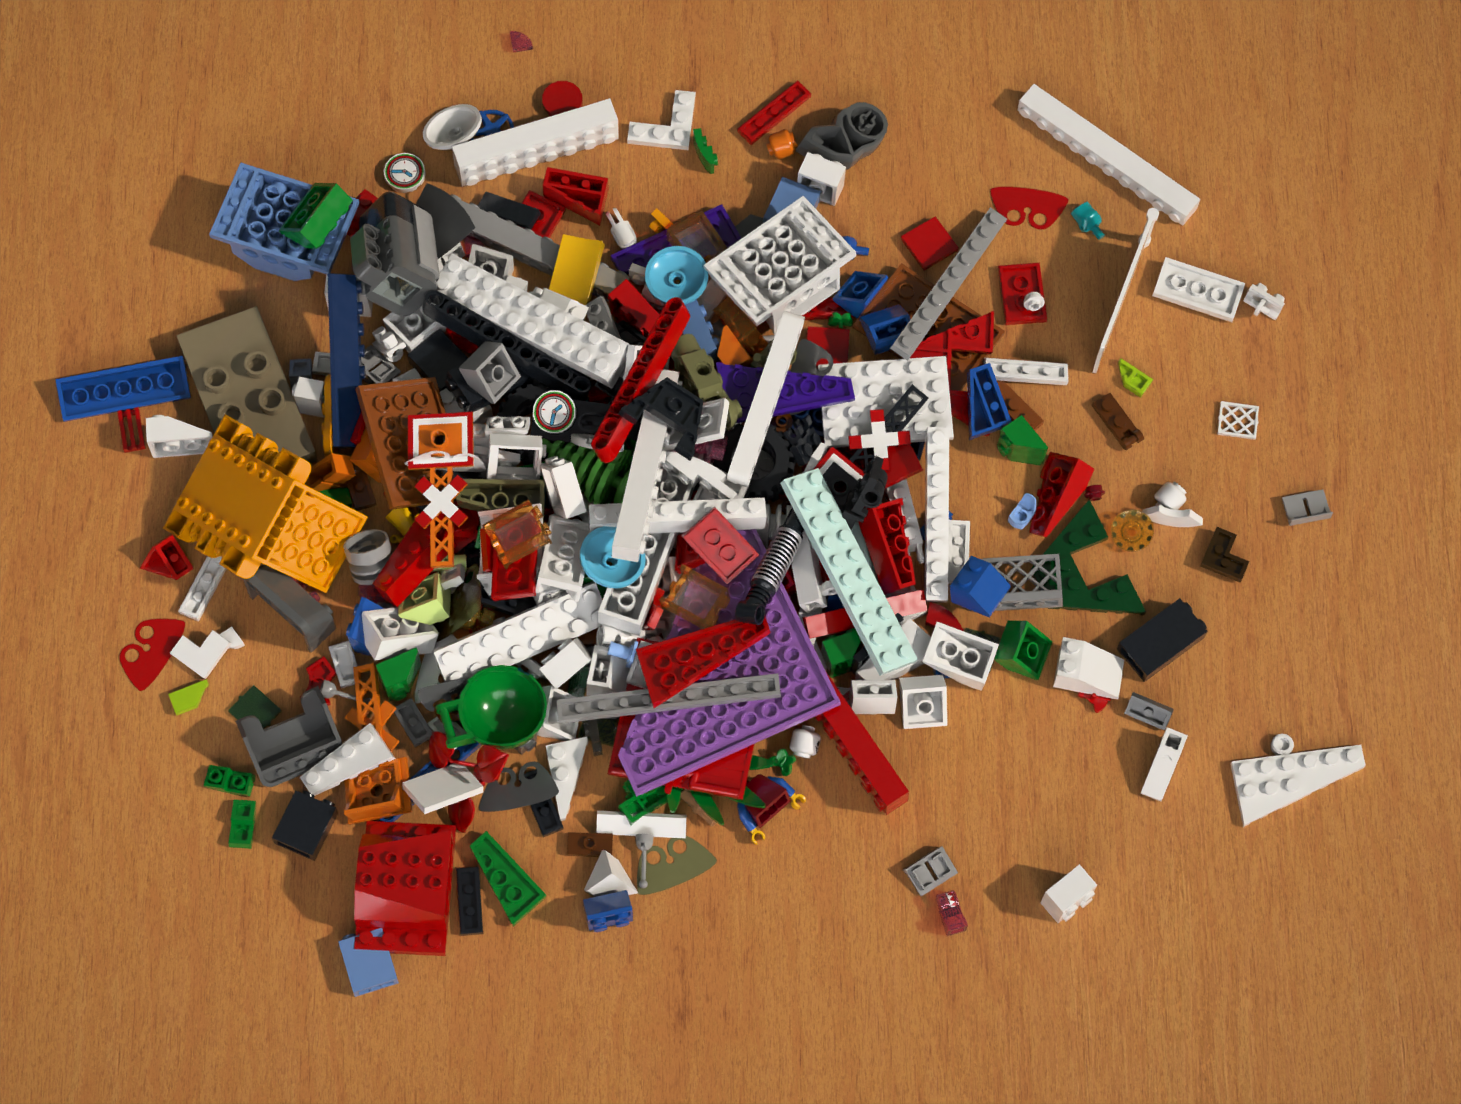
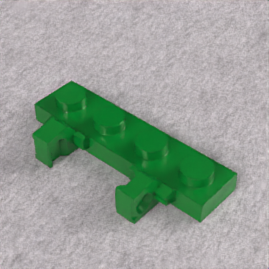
(641, 804)

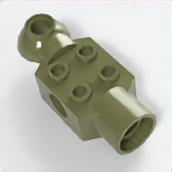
(700, 376)

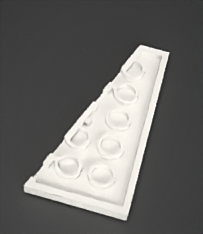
(1283, 779)

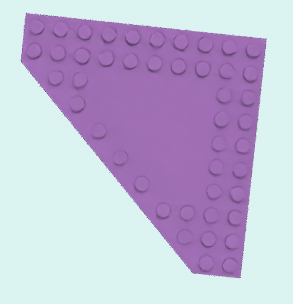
(683, 740)

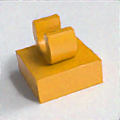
(661, 221)

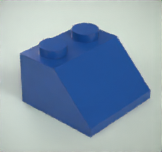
(978, 587)

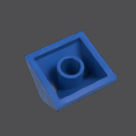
(859, 291)

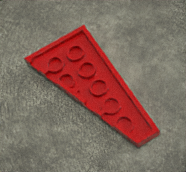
(689, 657)

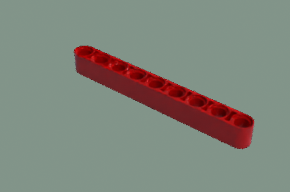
(641, 377)

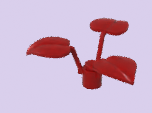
(486, 770)

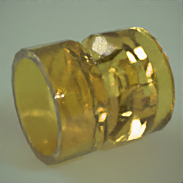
(485, 618)

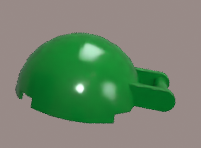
(496, 709)

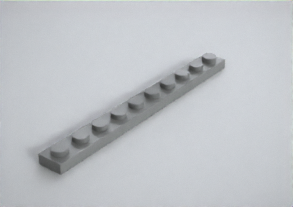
(948, 284)
(693, 696)

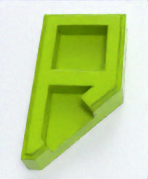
(1133, 378)
(188, 697)

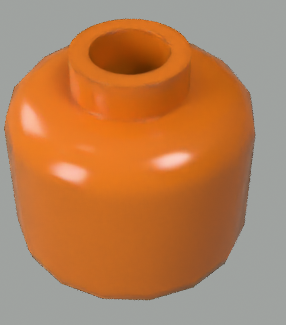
(782, 144)

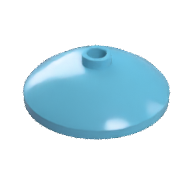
(676, 264)
(597, 550)

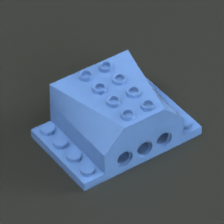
(255, 212)

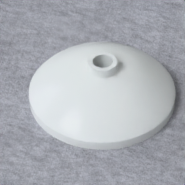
(452, 126)

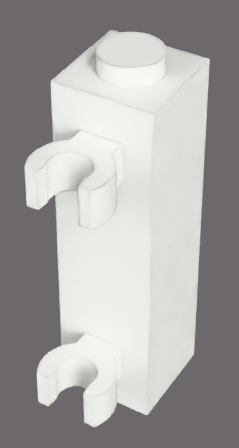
(808, 578)

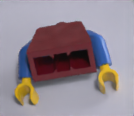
(775, 794)

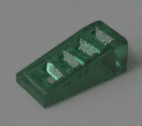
(578, 683)

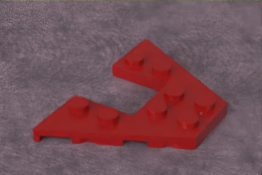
(972, 337)

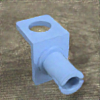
(623, 652)

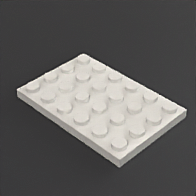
(881, 386)

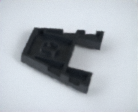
(674, 407)

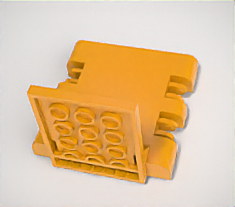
(256, 510)

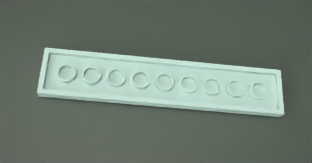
(849, 571)

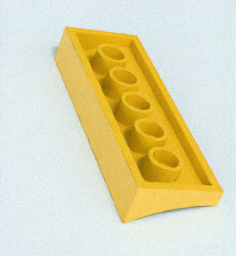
(577, 268)

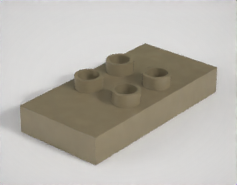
(243, 379)

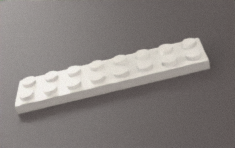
(521, 635)

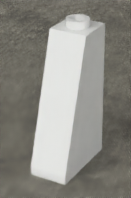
(919, 642)

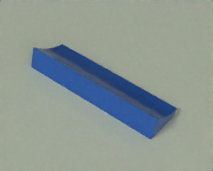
(123, 388)

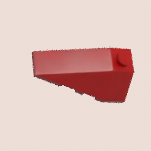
(1061, 486)

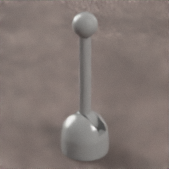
(329, 689)
(644, 843)

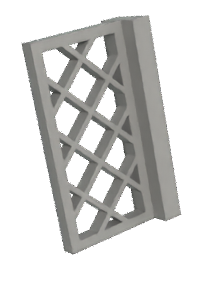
(1030, 599)

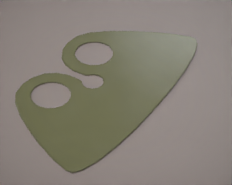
(685, 866)

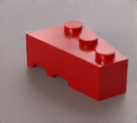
(577, 192)

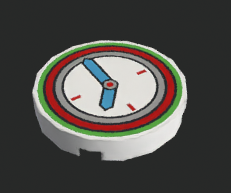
(404, 172)
(554, 412)

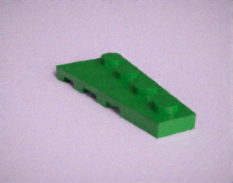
(510, 883)

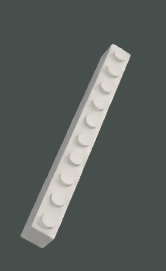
(1108, 154)
(641, 483)

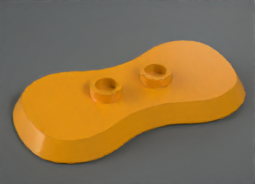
(326, 426)

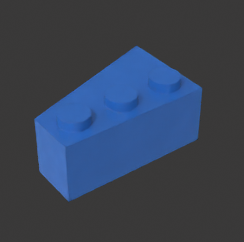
(985, 402)

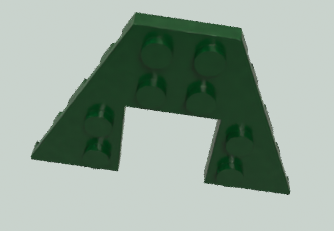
(1081, 533)

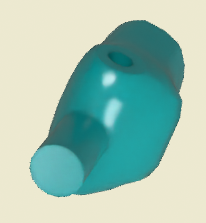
(1088, 219)

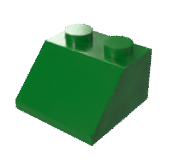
(1021, 443)
(1023, 649)
(399, 674)

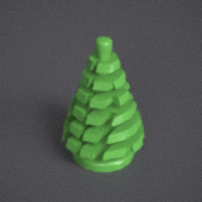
(597, 480)

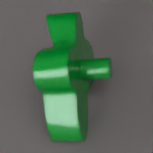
(841, 320)
(784, 761)

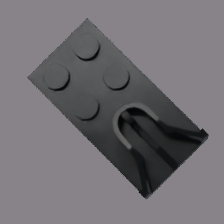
(588, 419)

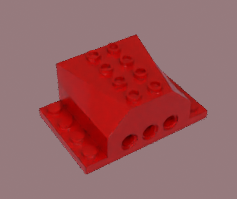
(404, 887)

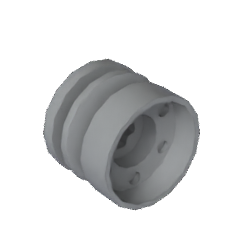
(367, 555)

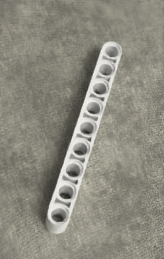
(765, 399)

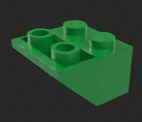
(839, 652)

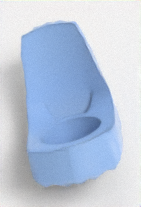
(1023, 512)

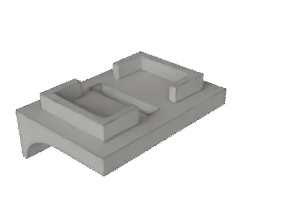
(381, 374)
(1316, 504)
(922, 878)

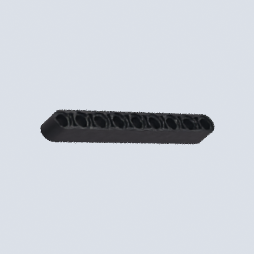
(515, 349)

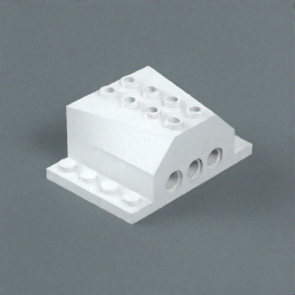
(783, 265)

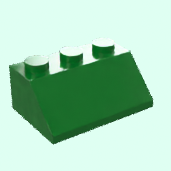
(316, 215)

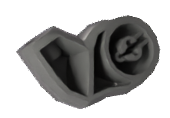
(849, 137)

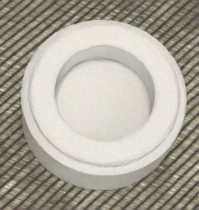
(1282, 744)

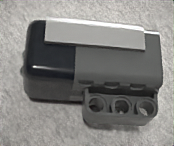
(395, 254)

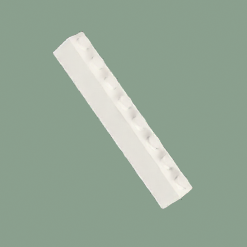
(936, 514)
(682, 515)

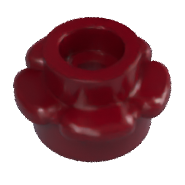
(1094, 492)

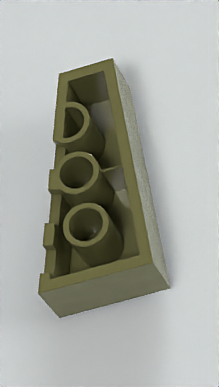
(500, 494)

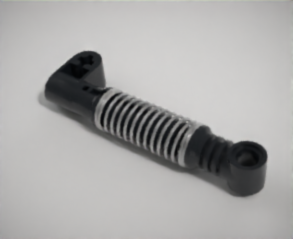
(772, 570)

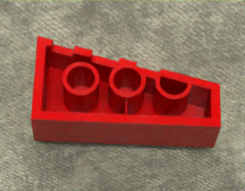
(632, 307)
(888, 546)
(408, 564)

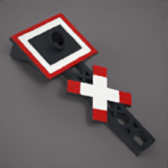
(838, 468)

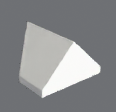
(608, 877)

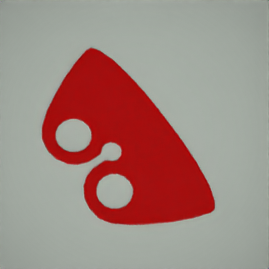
(1038, 201)
(150, 663)

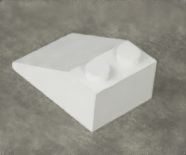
(175, 438)
(960, 655)
(1088, 669)

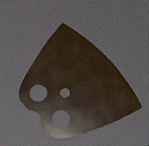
(462, 608)

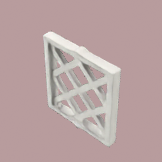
(1238, 420)

